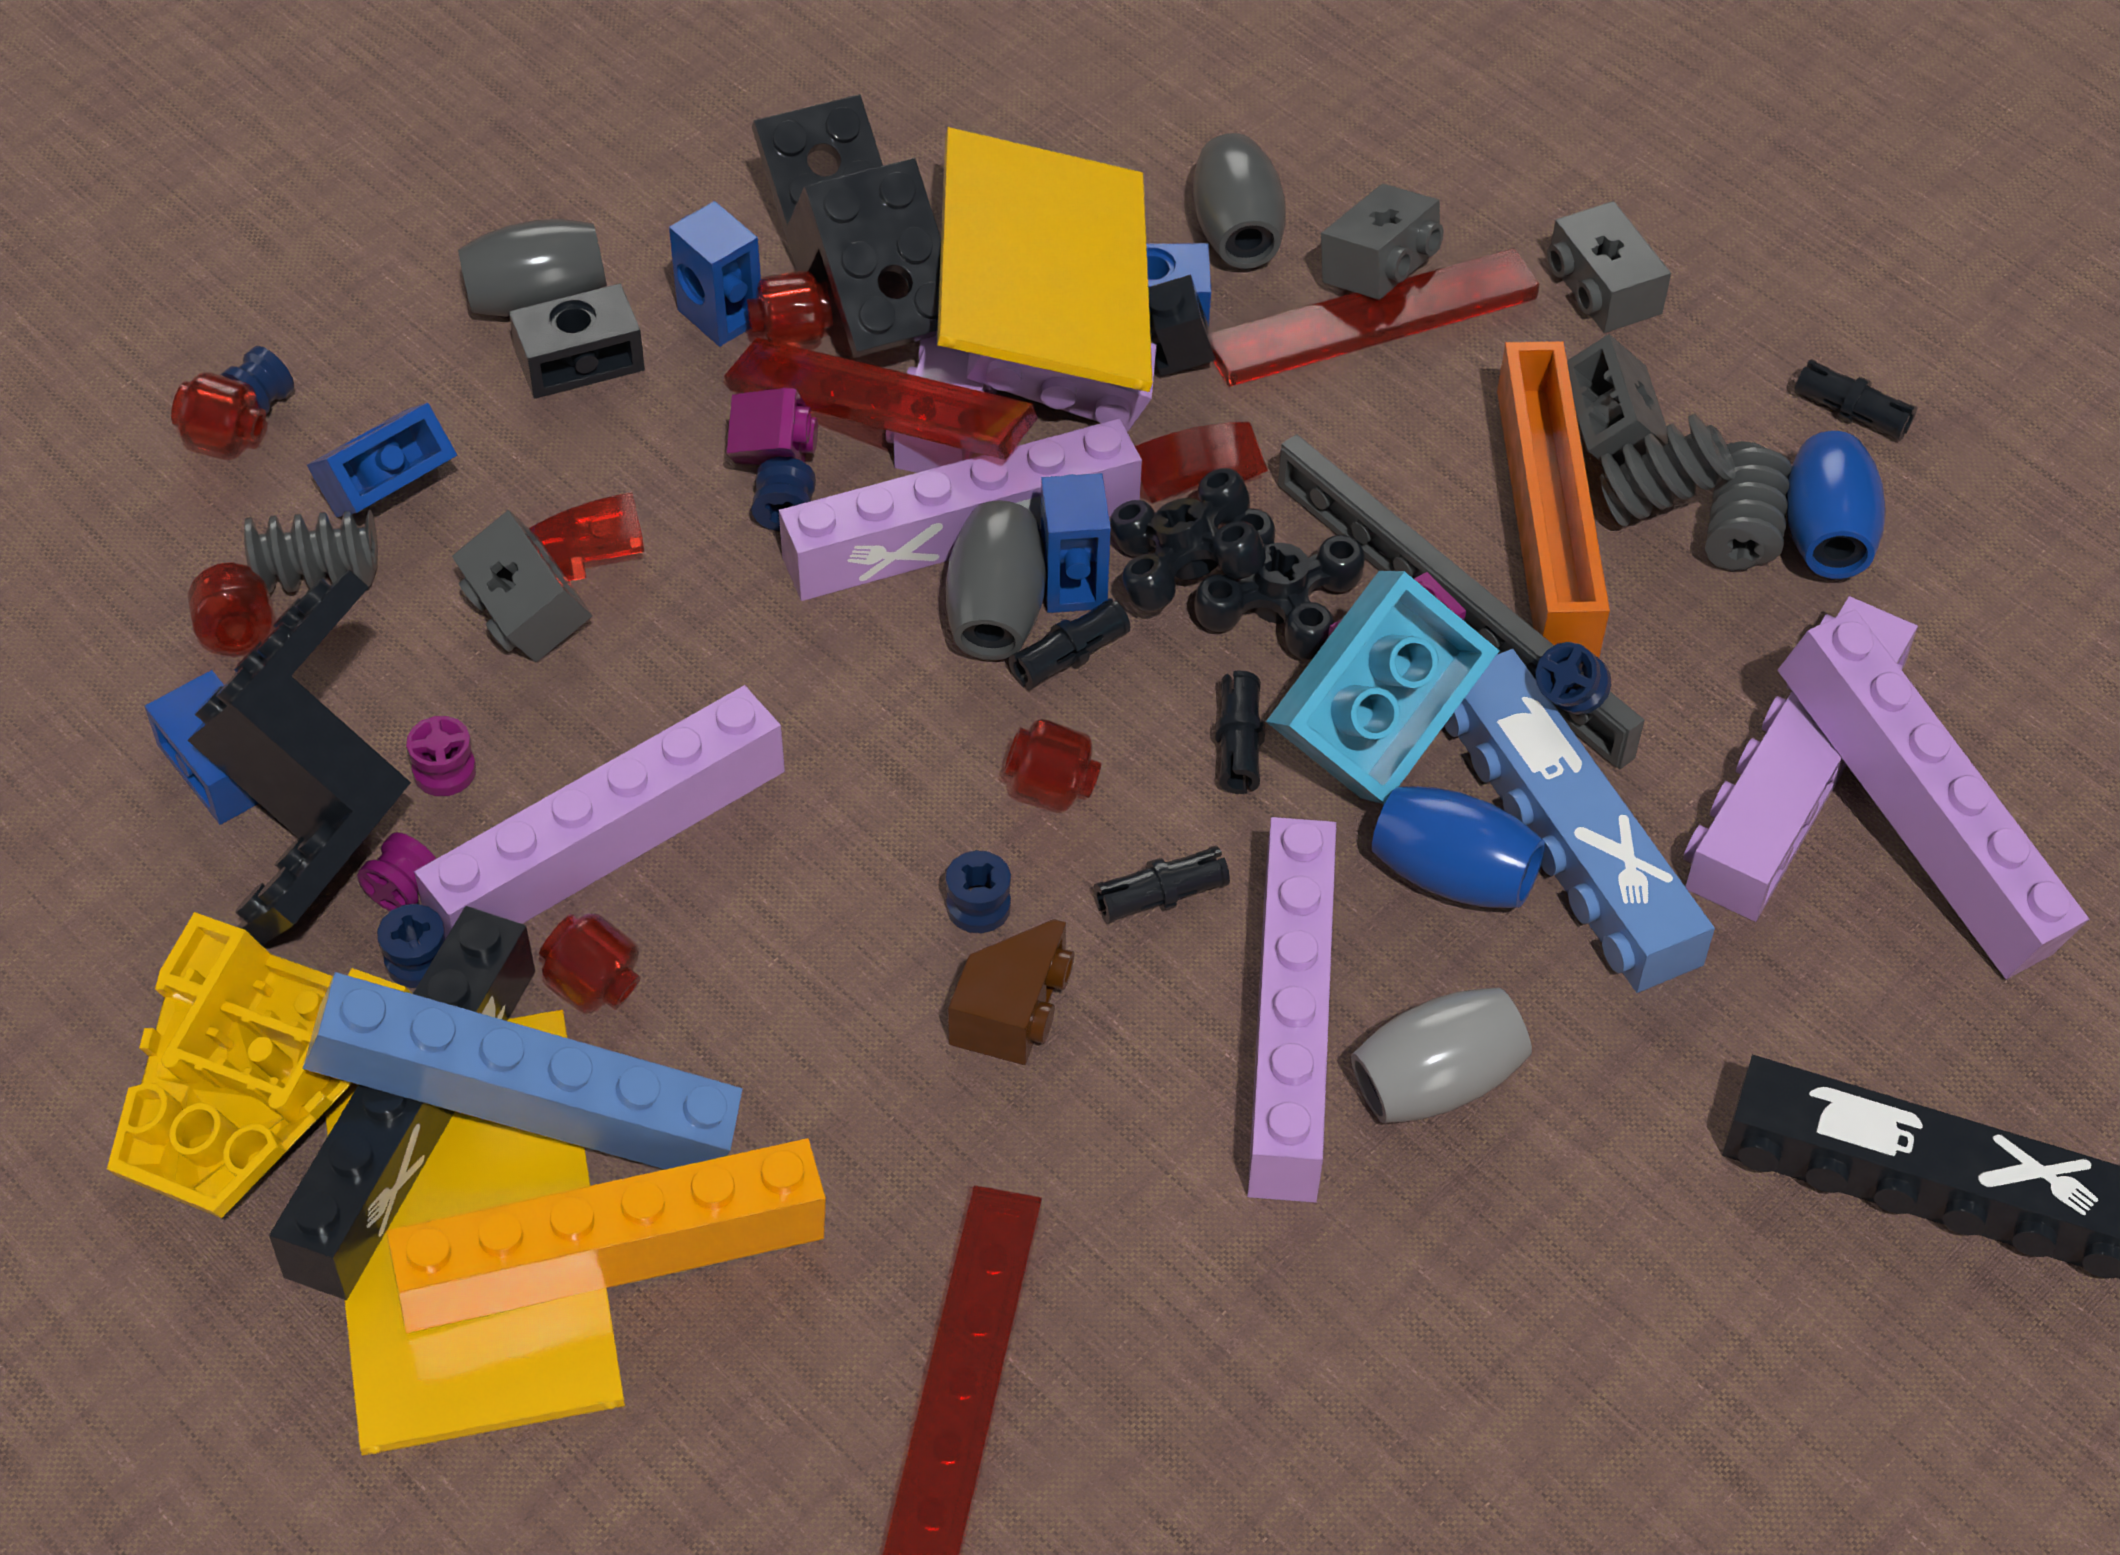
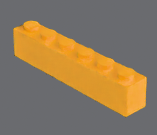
(607, 1234)

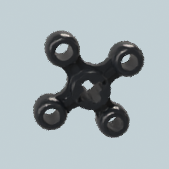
(1187, 539)
(1282, 587)

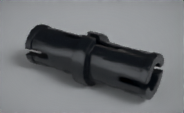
(1855, 399)
(1069, 644)
(1240, 732)
(1161, 884)

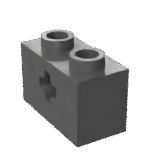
(1381, 241)
(1608, 267)
(1614, 399)
(520, 587)

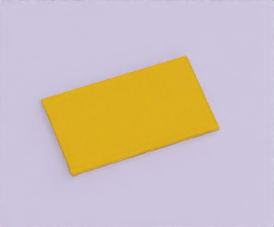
(1044, 260)
(490, 1368)

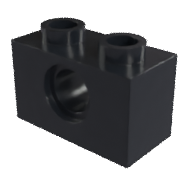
(577, 340)

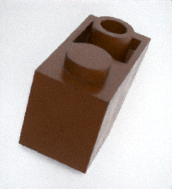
(1007, 993)

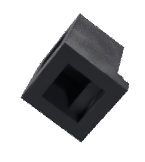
(1179, 326)

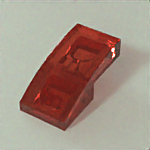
(1186, 456)
(591, 533)

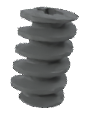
(1665, 470)
(1749, 510)
(311, 552)

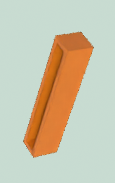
(1552, 495)

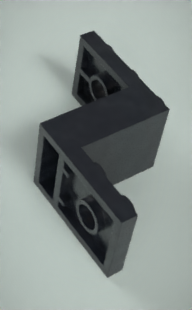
(855, 221)
(297, 759)

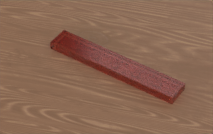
(1363, 321)
(886, 398)
(964, 1375)

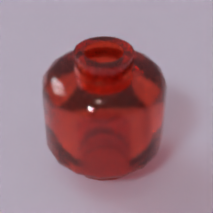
(791, 309)
(217, 414)
(230, 608)
(1051, 764)
(590, 962)

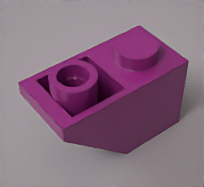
(770, 426)

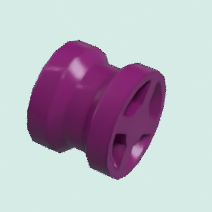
(429, 746)
(391, 877)

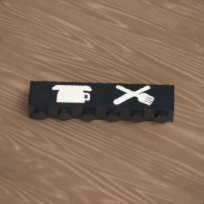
(387, 1138)
(1928, 1165)

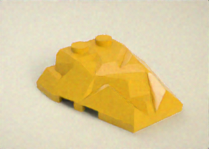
(224, 1069)

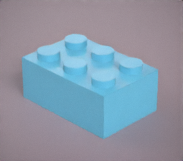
(1383, 685)

